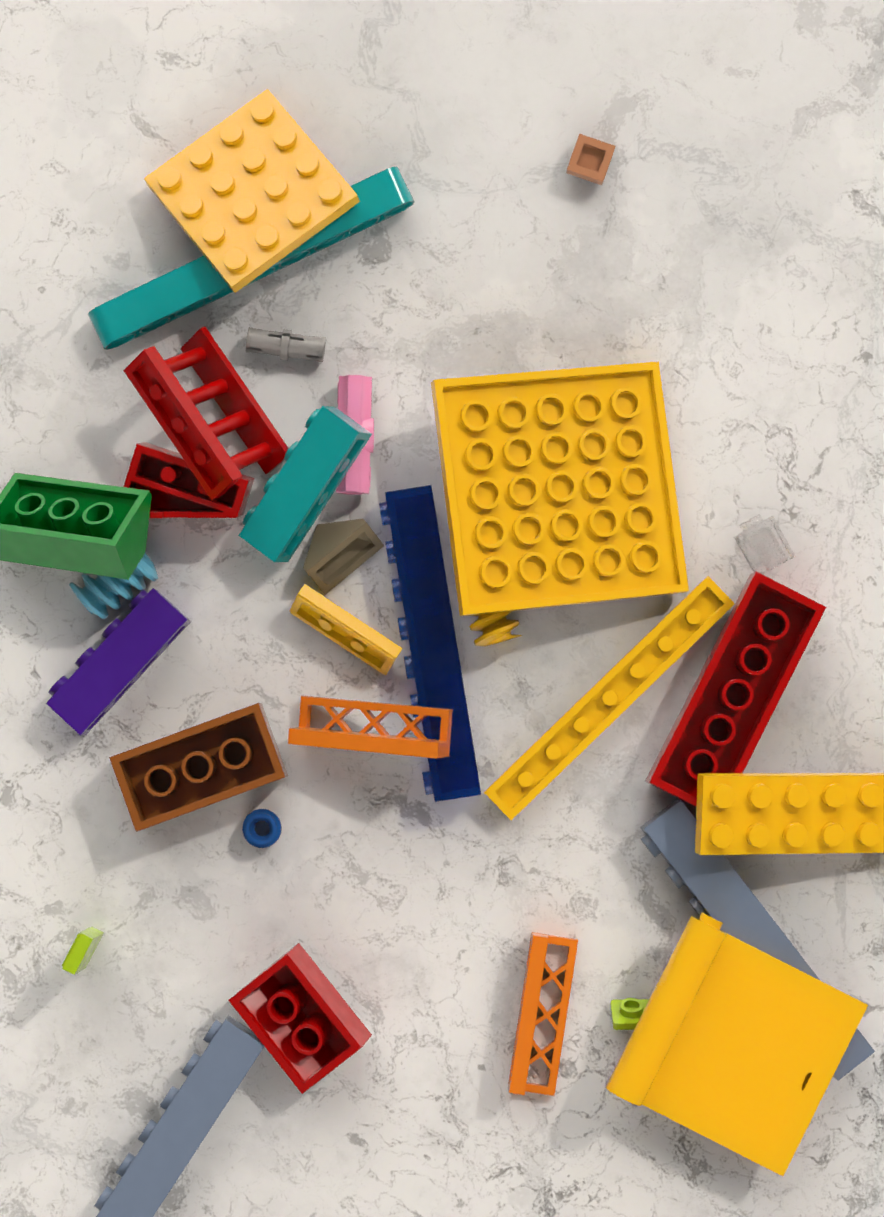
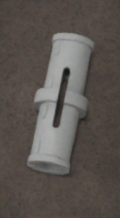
(285, 344)

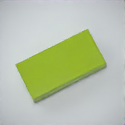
(82, 950)

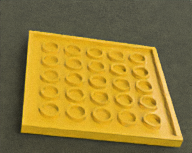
(559, 487)

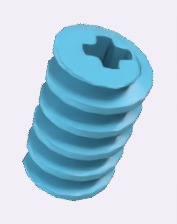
(106, 589)

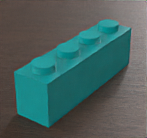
(304, 483)

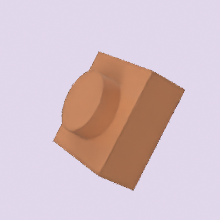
(590, 159)

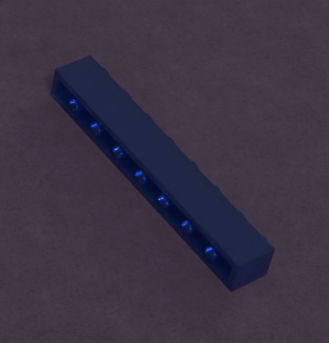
(431, 636)

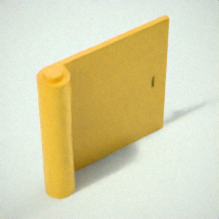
(736, 1045)

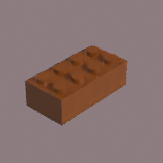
(198, 766)

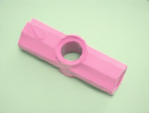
(356, 402)

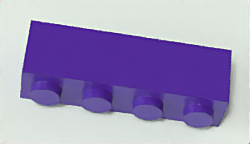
(117, 662)

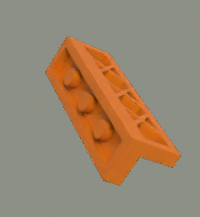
(371, 742)
(528, 1012)

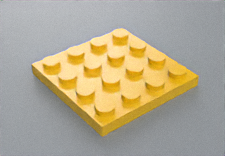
(251, 190)

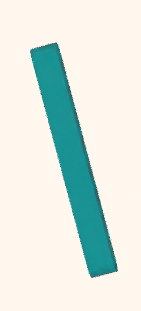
(200, 284)

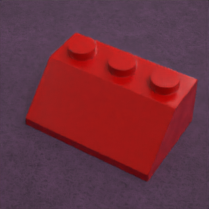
(300, 1018)

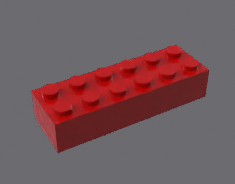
(737, 686)

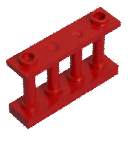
(186, 426)

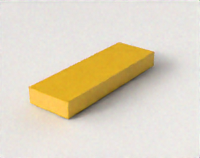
(345, 629)

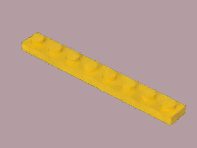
(609, 698)

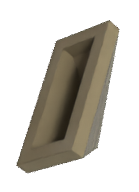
(339, 550)

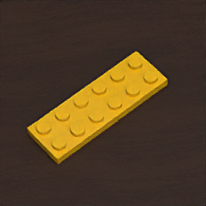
(789, 813)

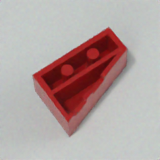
(177, 490)

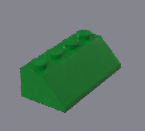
(73, 525)

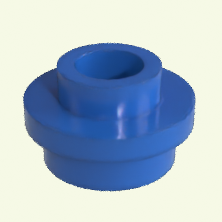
(249, 828)

